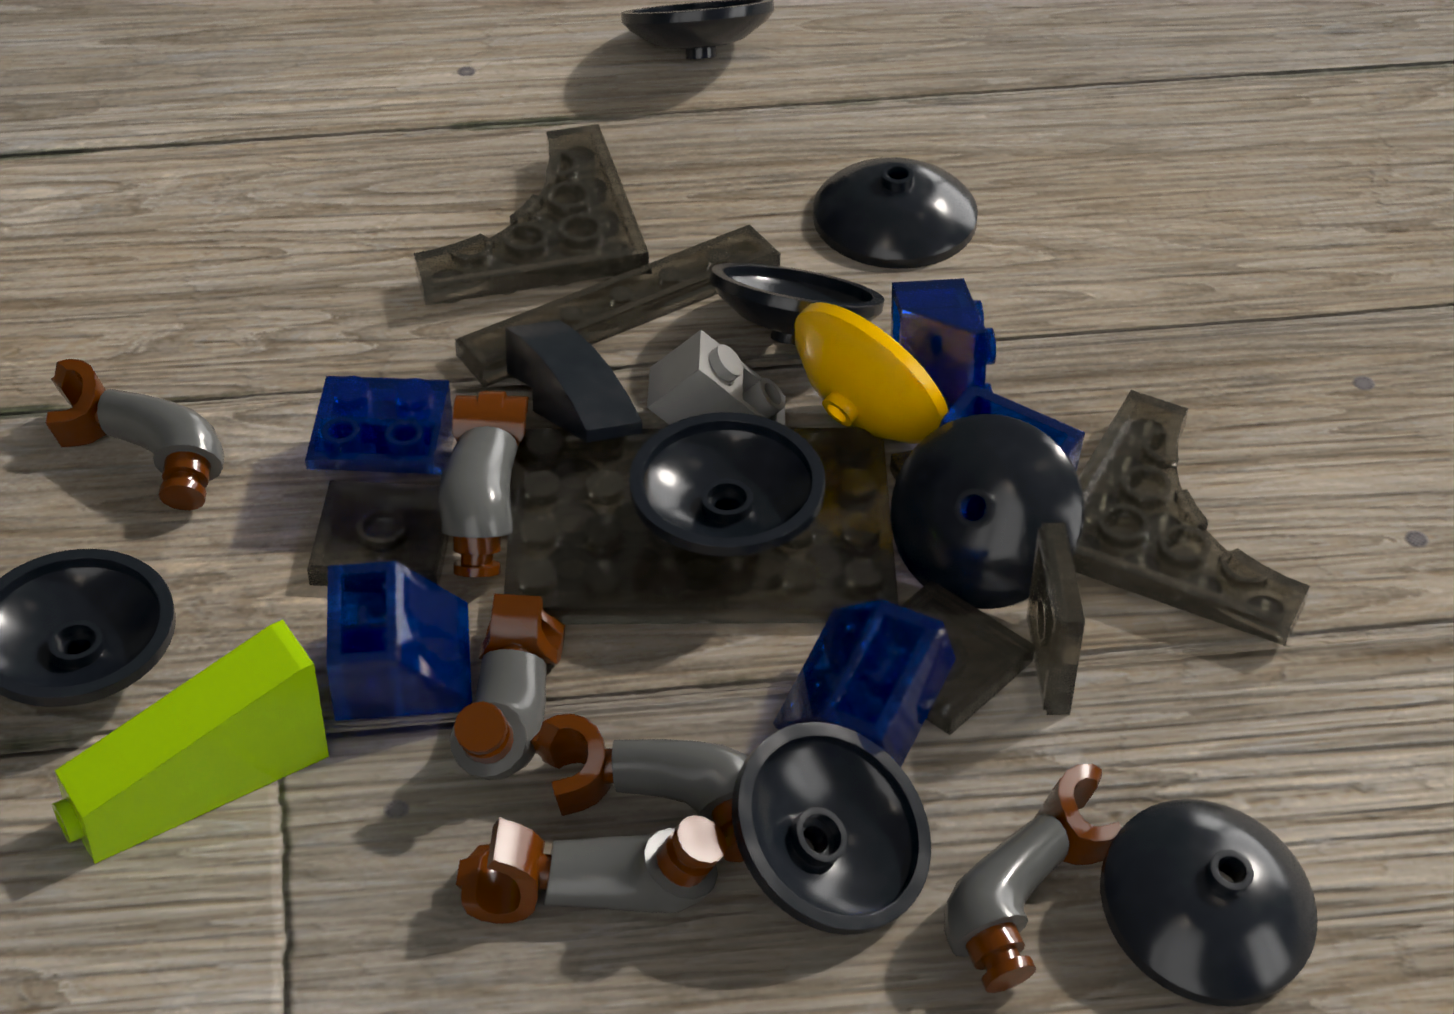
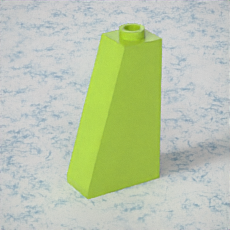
(197, 747)

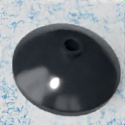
(698, 24)
(895, 213)
(778, 294)
(1021, 480)
(727, 484)
(81, 626)
(855, 812)
(1193, 926)

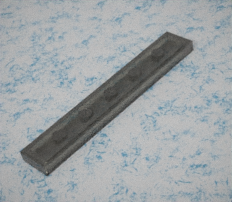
(622, 300)

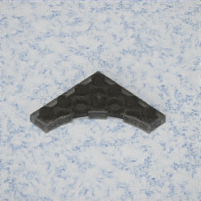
(565, 235)
(1155, 539)

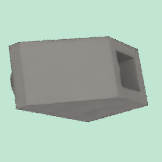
(710, 379)

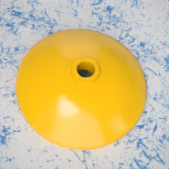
(866, 375)

